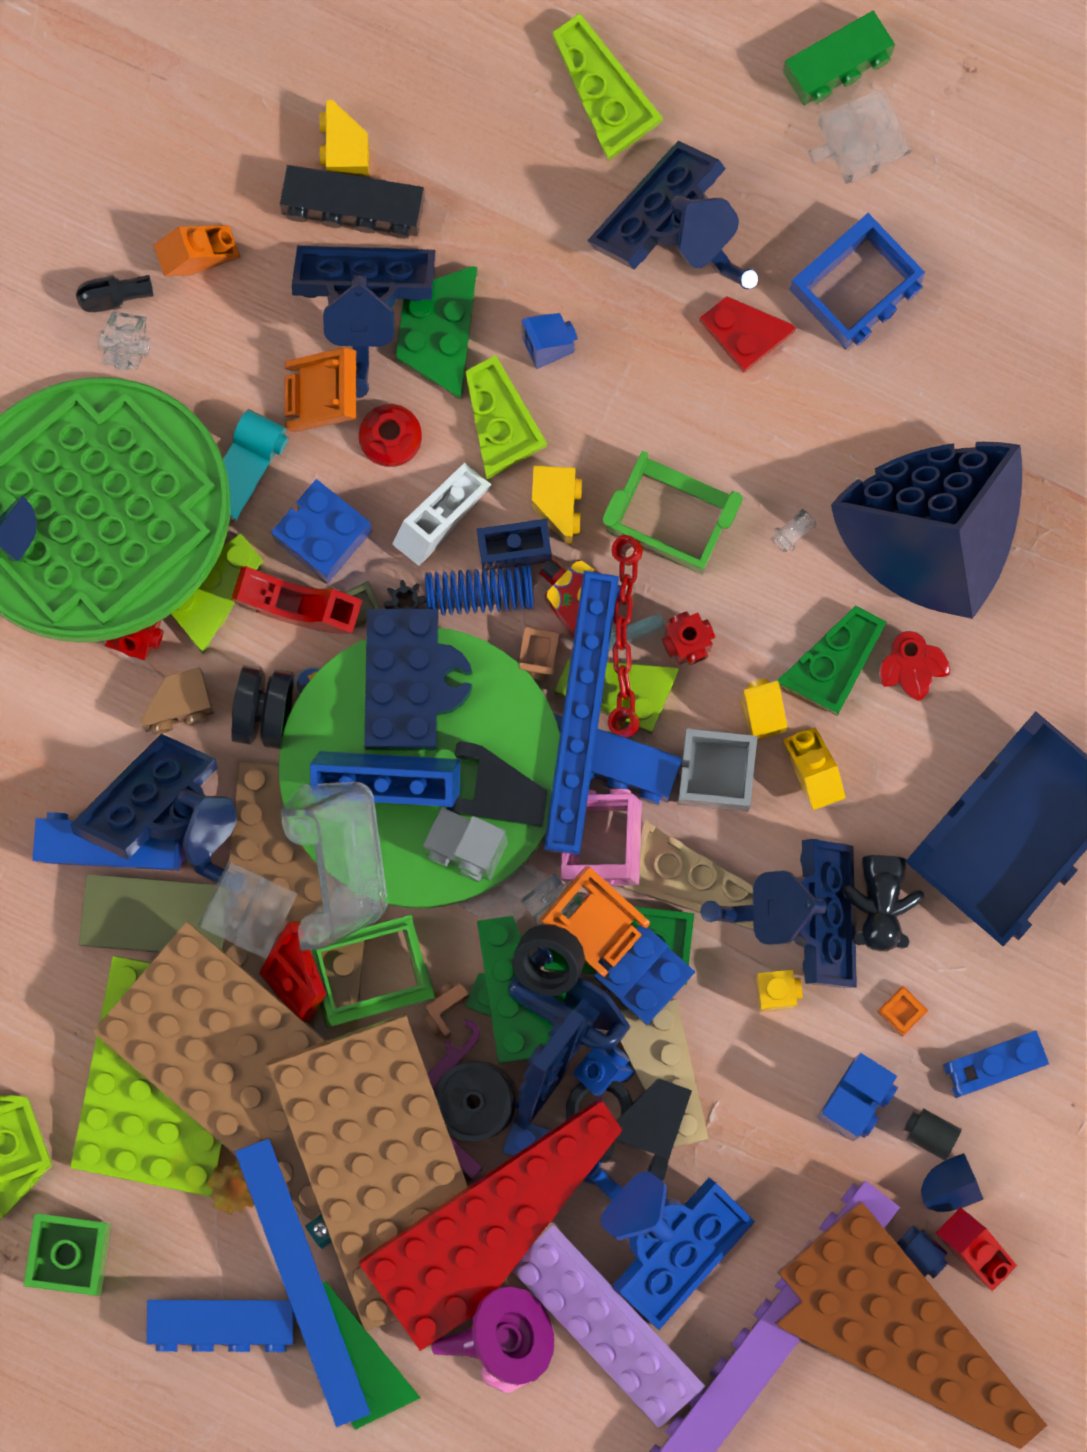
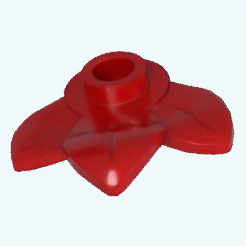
(913, 670)

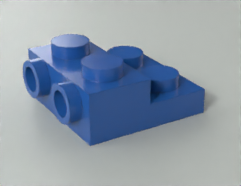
(646, 976)

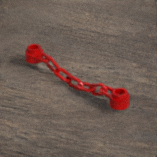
(620, 713)

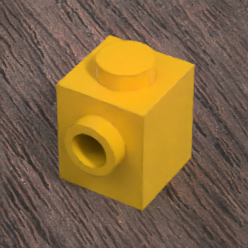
(778, 990)

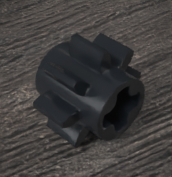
(404, 593)

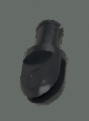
(110, 292)

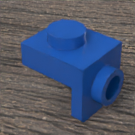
(603, 1067)

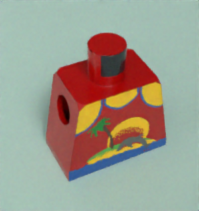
(565, 590)

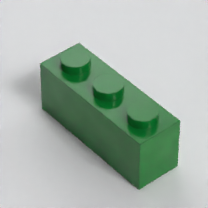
(839, 59)

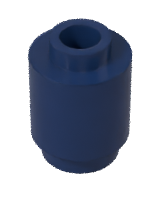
(923, 1251)

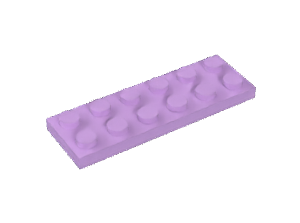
(607, 1327)

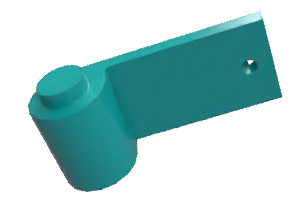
(252, 450)

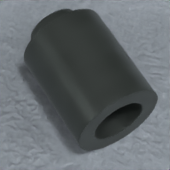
(932, 1133)

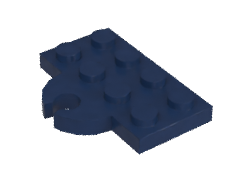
(408, 679)

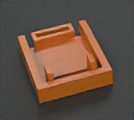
(322, 391)
(599, 921)

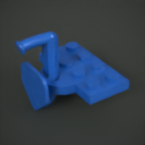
(671, 1240)

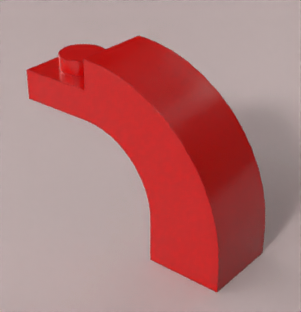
(298, 605)

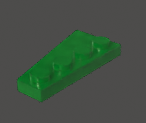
(514, 1026)
(378, 1376)

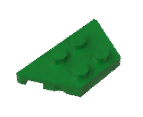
(437, 331)

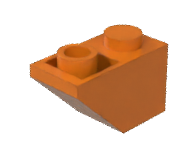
(195, 249)

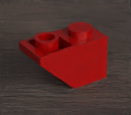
(976, 1248)

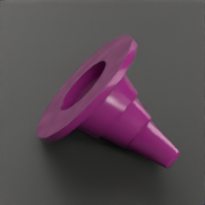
(507, 1335)

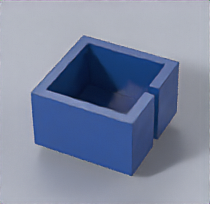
(322, 531)
(857, 1096)

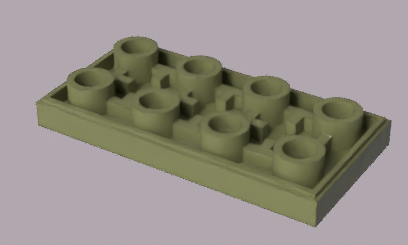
(140, 912)

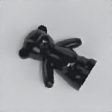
(883, 881)

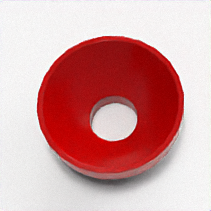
(390, 452)

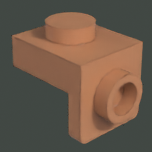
(538, 652)
(446, 999)

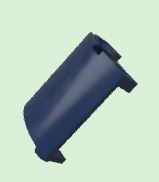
(1012, 832)

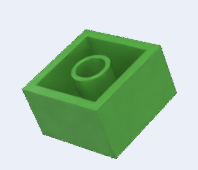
(67, 1254)

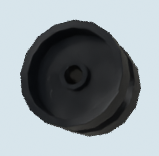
(259, 706)
(496, 1097)

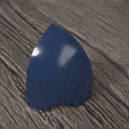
(17, 528)
(950, 1186)

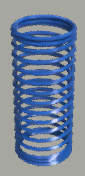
(524, 590)

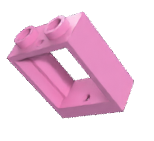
(613, 874)

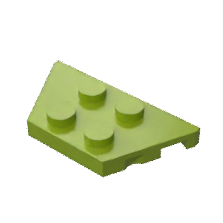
(22, 1151)

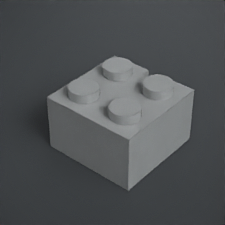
(717, 770)

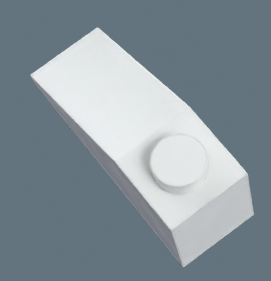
(440, 514)

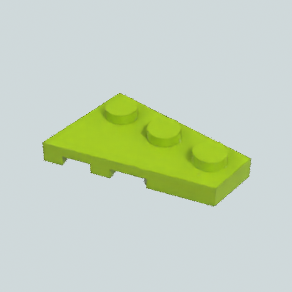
(501, 418)
(212, 602)
(647, 682)

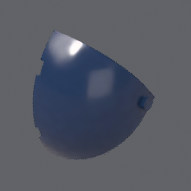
(936, 523)

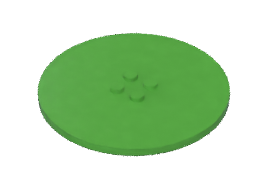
(122, 503)
(501, 714)

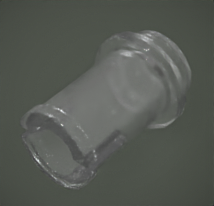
(793, 531)

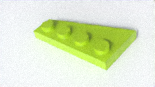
(607, 92)

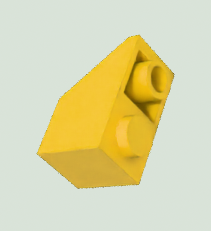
(346, 142)
(554, 499)
(763, 709)
(814, 768)

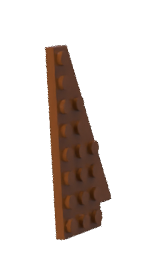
(884, 1317)

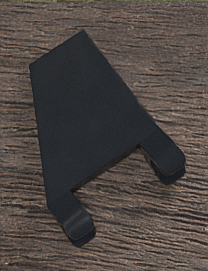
(500, 790)
(653, 1123)

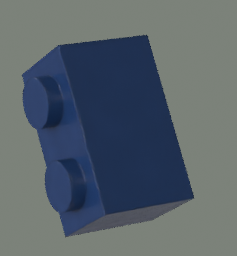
(514, 544)

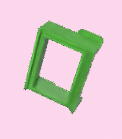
(621, 499)
(419, 993)

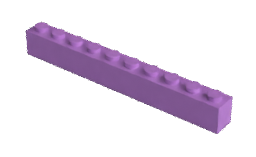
(756, 1354)

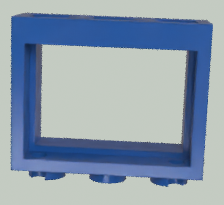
(865, 229)

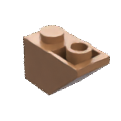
(178, 700)

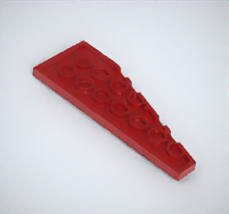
(473, 1241)

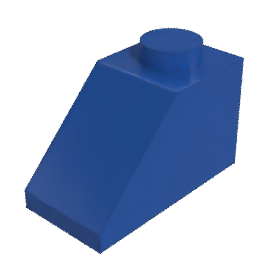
(548, 338)

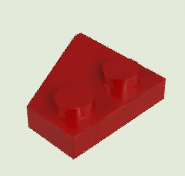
(745, 331)
(294, 974)

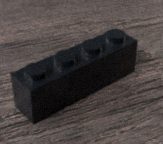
(352, 201)

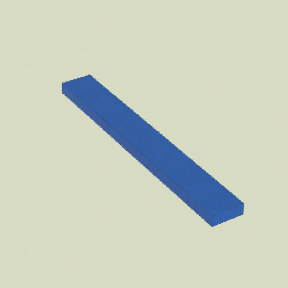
(581, 713)
(302, 1282)

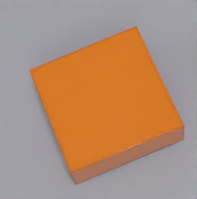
(902, 1011)

